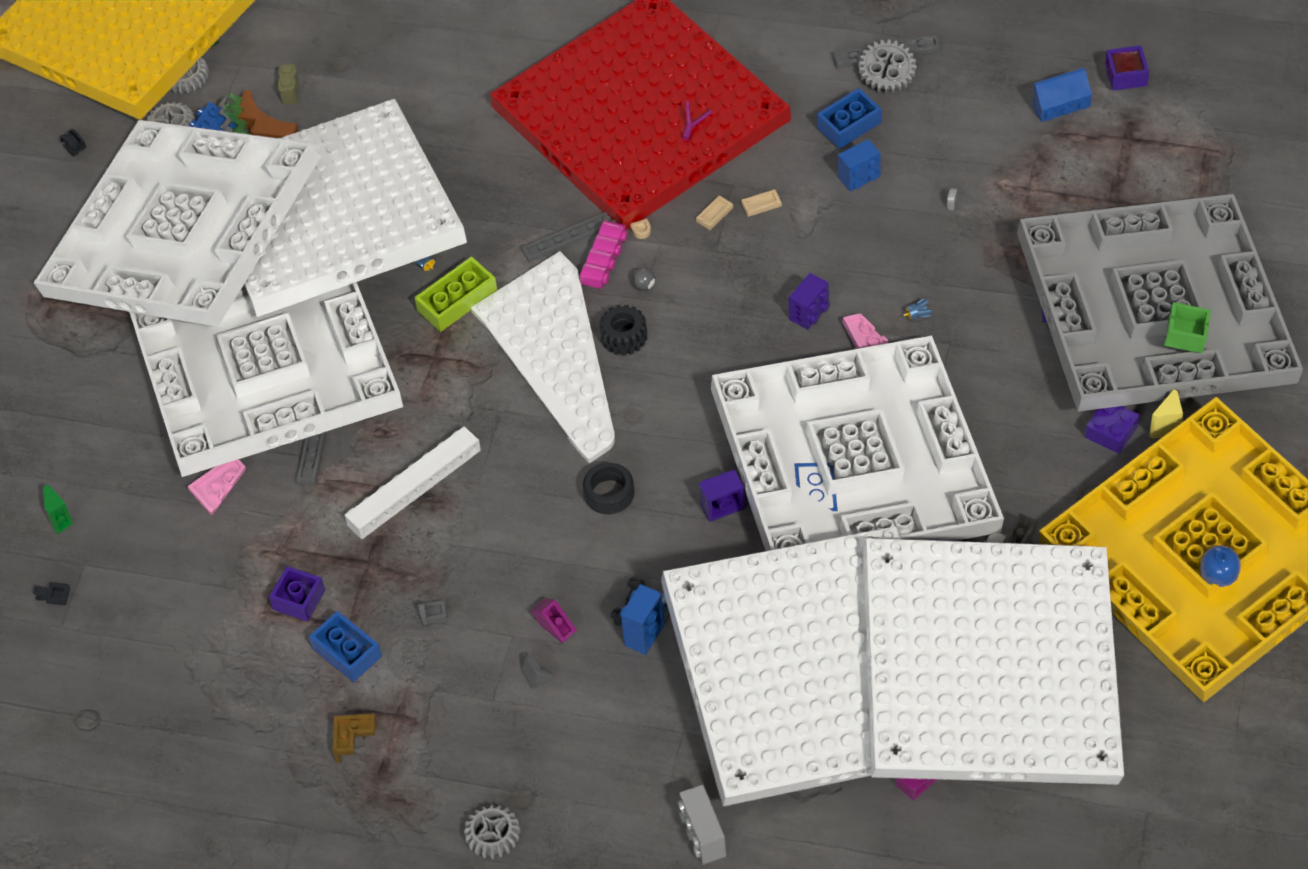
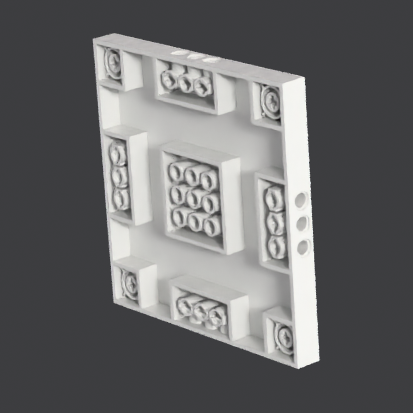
(358, 213)
(178, 222)
(250, 390)
(885, 428)
(991, 662)
(778, 664)

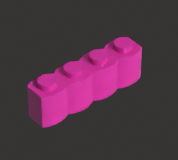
(603, 254)

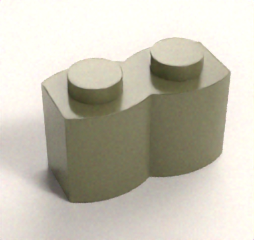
(288, 84)

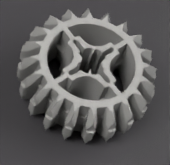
(193, 78)
(172, 114)
(488, 842)

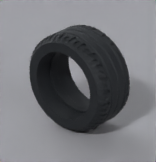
(607, 472)

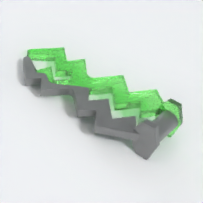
(233, 117)

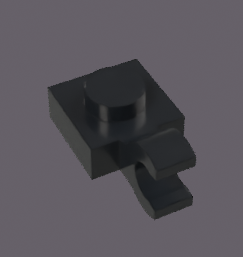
(55, 594)

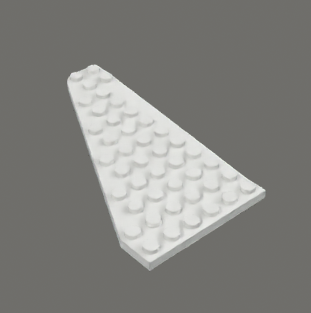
(549, 339)

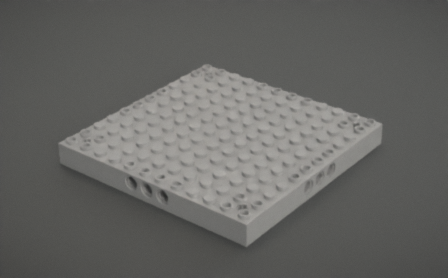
(1110, 291)

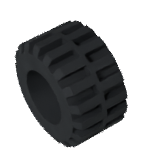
(626, 341)

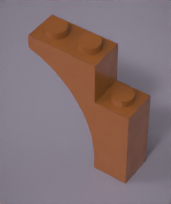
(262, 124)

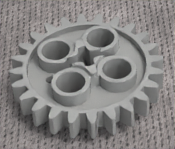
(871, 61)

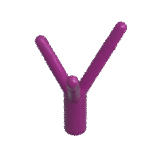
(690, 125)

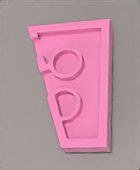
(862, 332)
(216, 484)

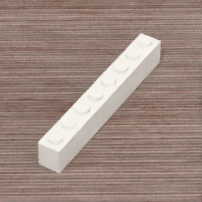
(412, 482)

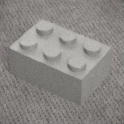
(701, 824)

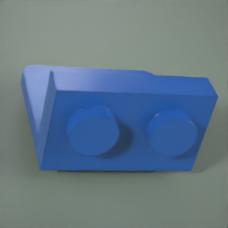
(210, 118)

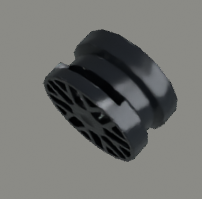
(73, 142)

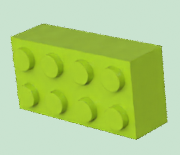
(455, 294)

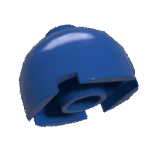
(1220, 566)

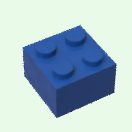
(859, 165)

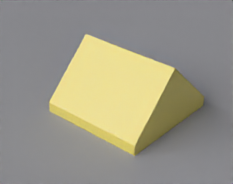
(1166, 416)

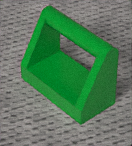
(56, 510)

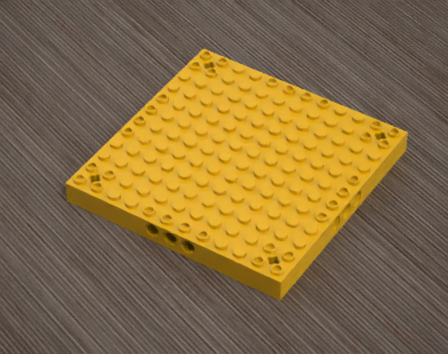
(114, 48)
(1159, 515)

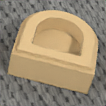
(641, 229)

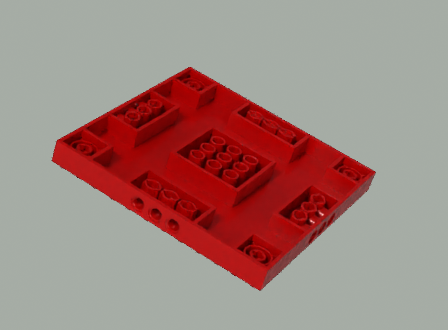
(616, 109)

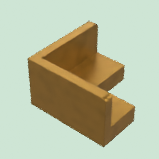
(349, 727)

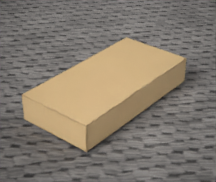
(761, 203)
(714, 212)

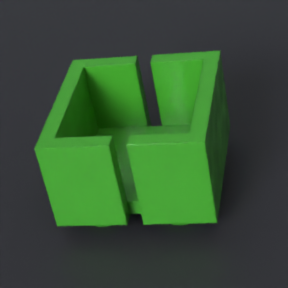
(1187, 327)

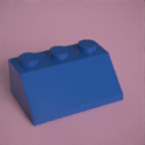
(1062, 95)

